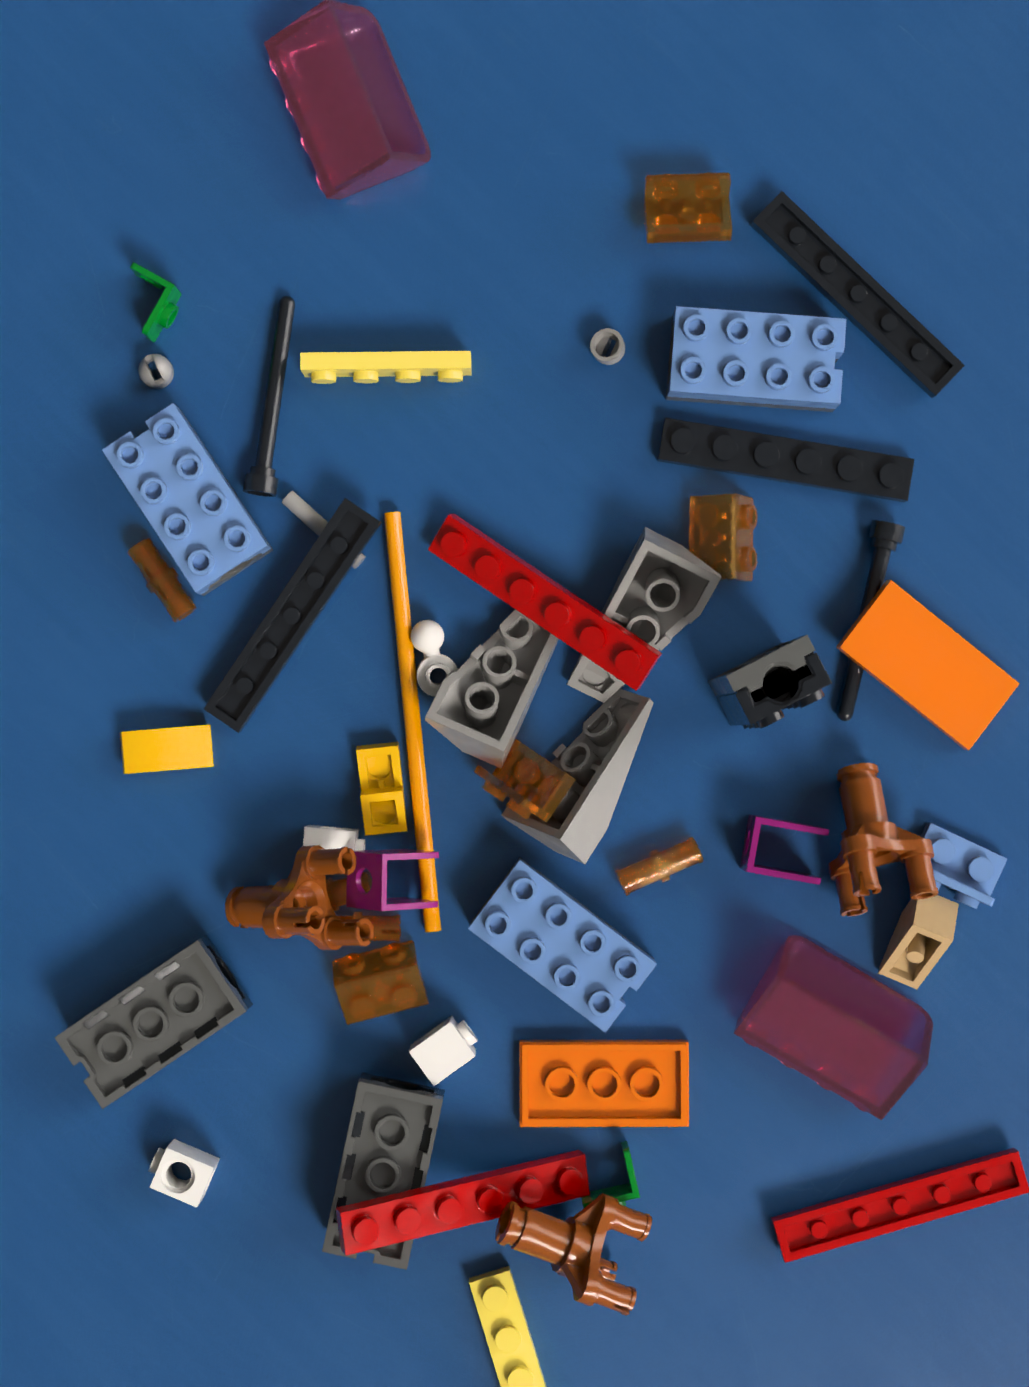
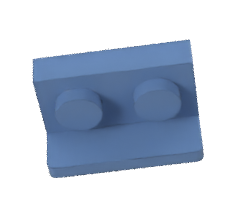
(964, 866)

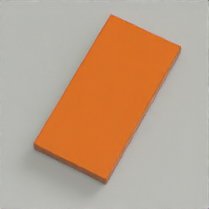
(927, 665)
(604, 1083)

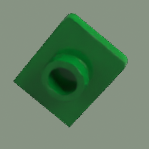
(165, 309)
(621, 1192)

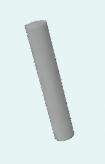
(310, 517)

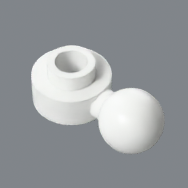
(427, 638)

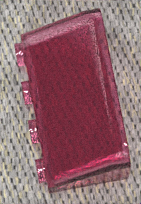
(347, 98)
(837, 1026)

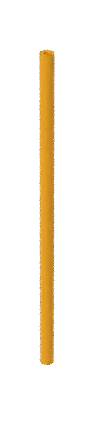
(411, 715)

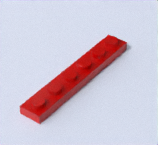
(544, 601)
(461, 1202)
(900, 1204)

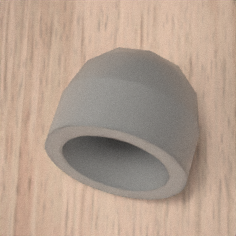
(601, 342)
(164, 367)

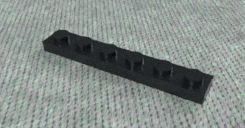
(857, 294)
(786, 460)
(292, 615)

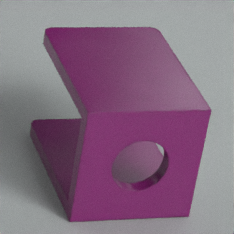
(751, 842)
(377, 898)

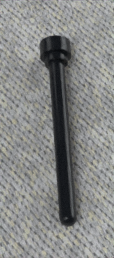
(262, 479)
(884, 540)

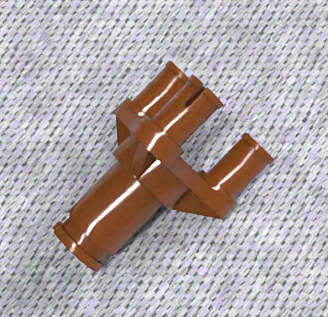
(874, 842)
(301, 902)
(577, 1246)

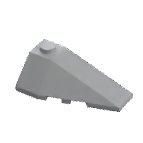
(653, 599)
(491, 692)
(600, 765)

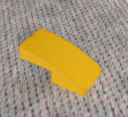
(166, 749)
(381, 788)

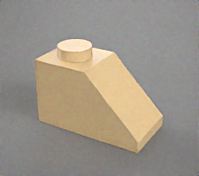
(919, 940)

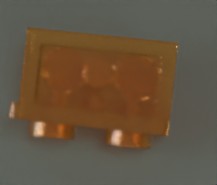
(687, 207)
(724, 534)
(528, 781)
(379, 982)

